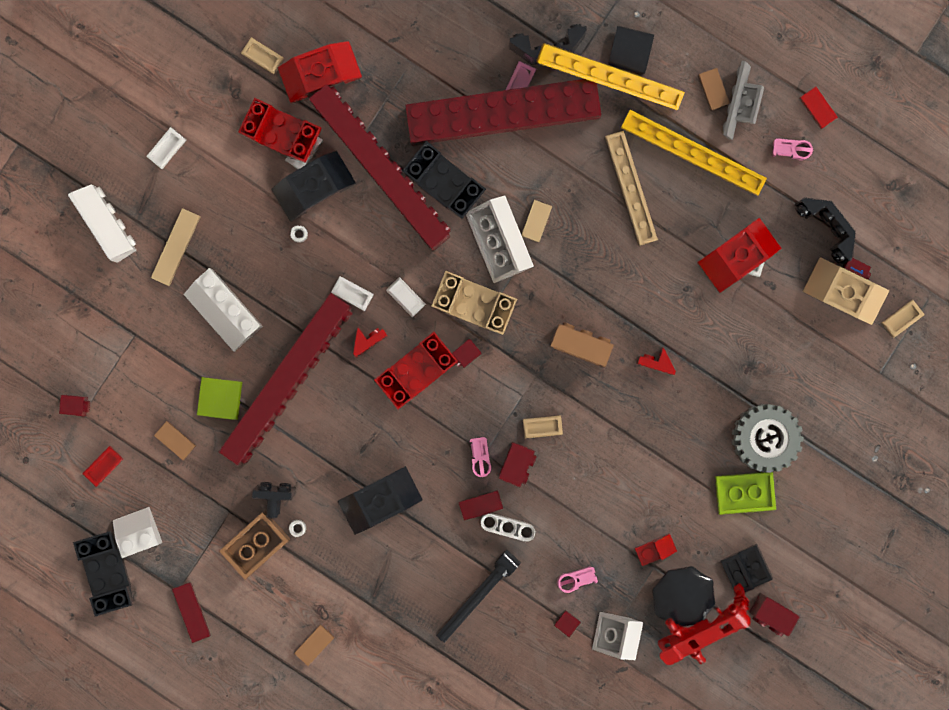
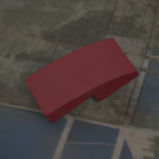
(480, 505)

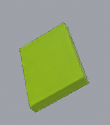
(745, 493)

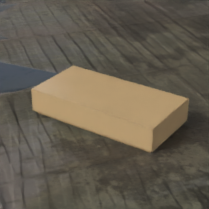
(262, 55)
(536, 221)
(902, 318)
(542, 426)

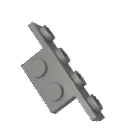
(744, 103)

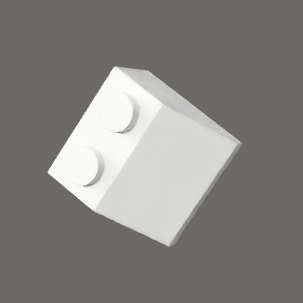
(136, 532)
(617, 636)

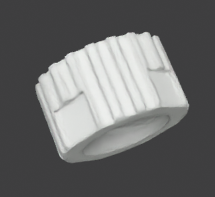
(294, 229)
(300, 522)

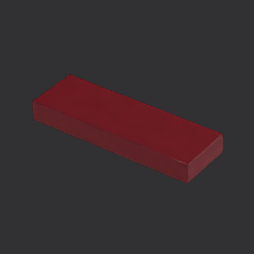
(191, 612)

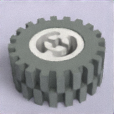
(774, 458)

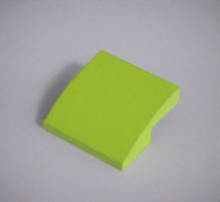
(219, 398)

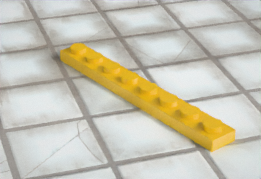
(610, 76)
(693, 152)

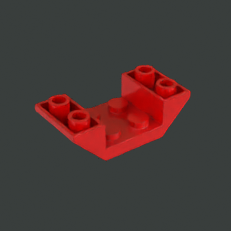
(317, 68)
(279, 131)
(739, 255)
(416, 370)

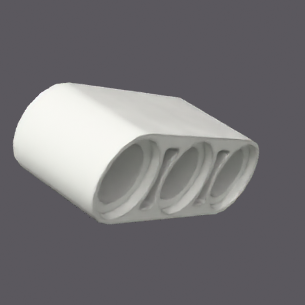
(517, 527)

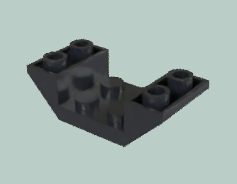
(521, 44)
(443, 180)
(312, 184)
(844, 249)
(380, 500)
(105, 573)

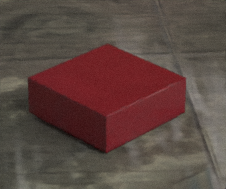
(567, 623)

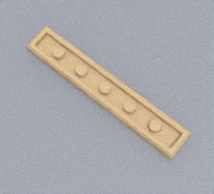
(631, 188)

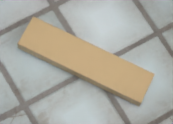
(175, 247)

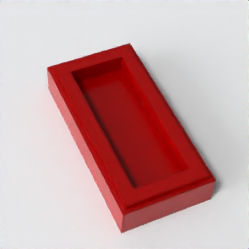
(818, 107)
(102, 466)

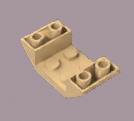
(845, 291)
(474, 303)

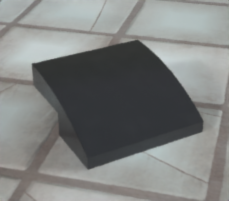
(631, 49)
(747, 568)

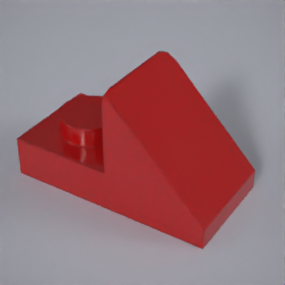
(363, 344)
(662, 364)
(655, 549)

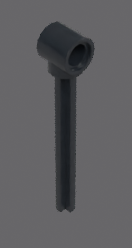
(504, 566)

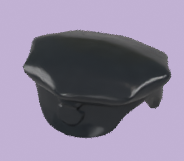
(684, 596)

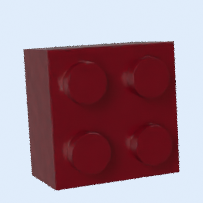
(516, 464)
(769, 612)

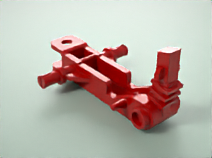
(692, 639)

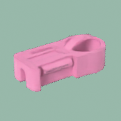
(788, 148)
(480, 452)
(579, 577)

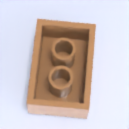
(582, 344)
(254, 545)

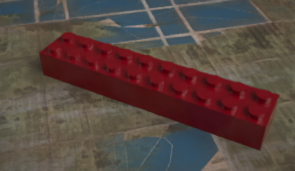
(503, 111)
(377, 164)
(285, 380)

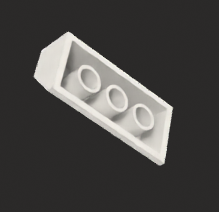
(103, 223)
(499, 239)
(222, 309)

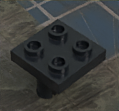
(274, 495)

